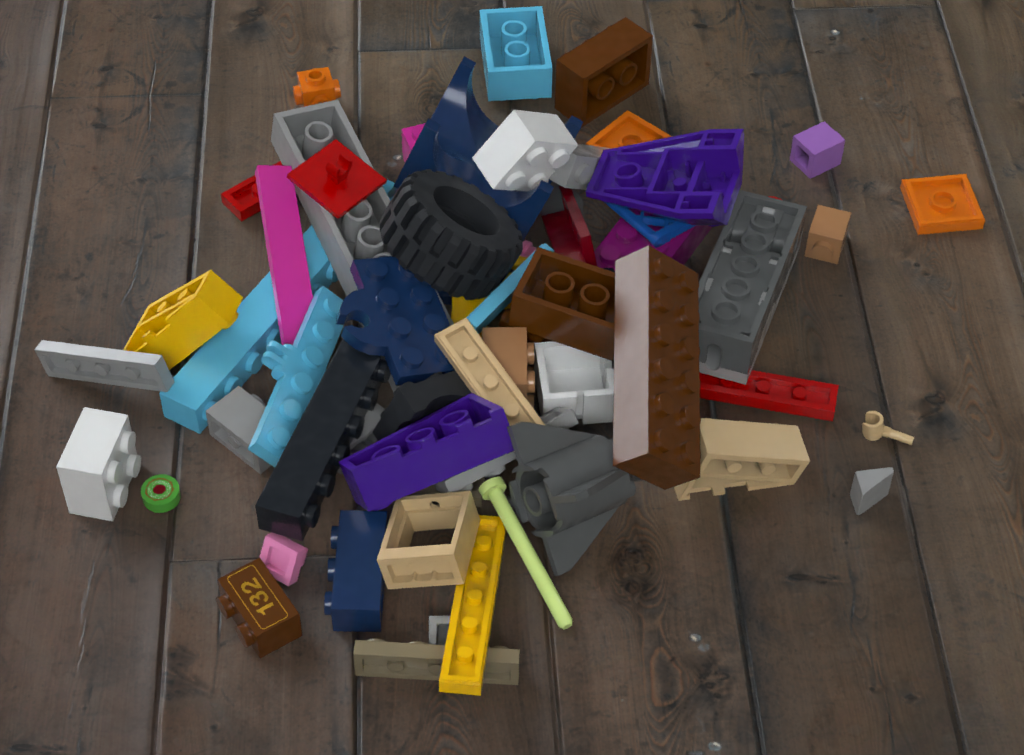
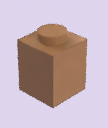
(827, 234)

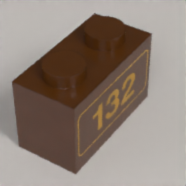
(259, 608)

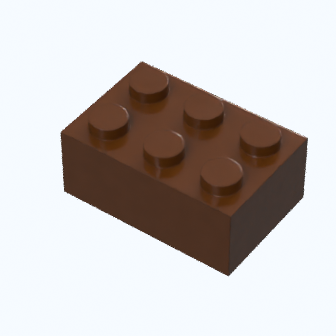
(603, 71)
(566, 303)

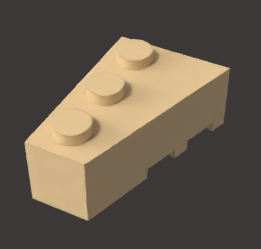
(746, 455)

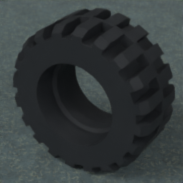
(450, 234)

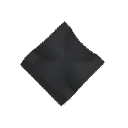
(419, 400)

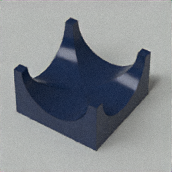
(457, 134)

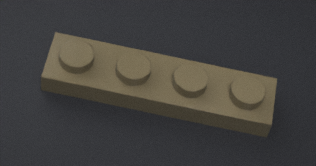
(425, 660)

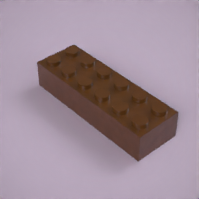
(656, 369)

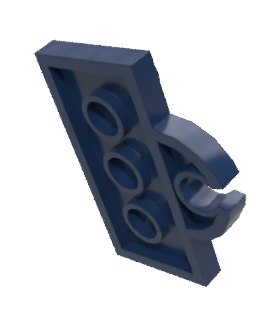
(397, 319)

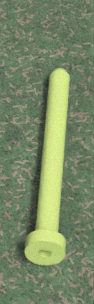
(493, 490)

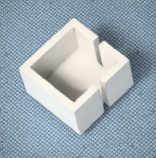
(524, 151)
(574, 381)
(98, 464)

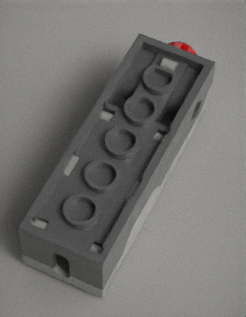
(746, 282)

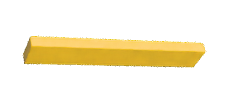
(473, 613)

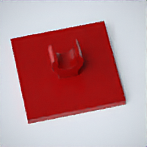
(336, 178)

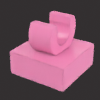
(283, 558)

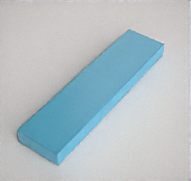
(500, 296)

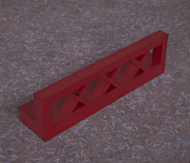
(568, 230)

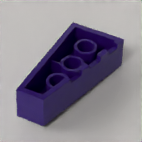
(428, 452)

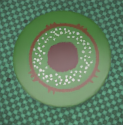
(160, 493)

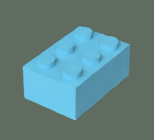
(515, 53)

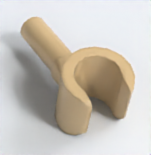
(875, 429)

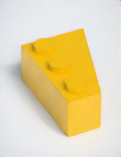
(186, 318)

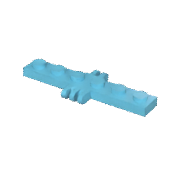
(297, 373)

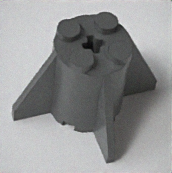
(565, 488)

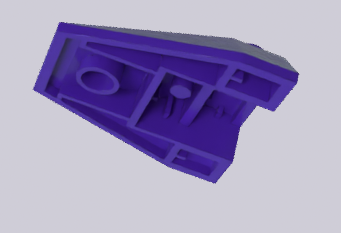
(675, 177)

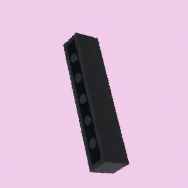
(320, 441)

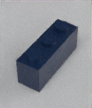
(355, 573)

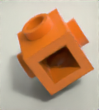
(315, 87)

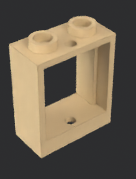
(429, 564)

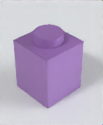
(817, 149)

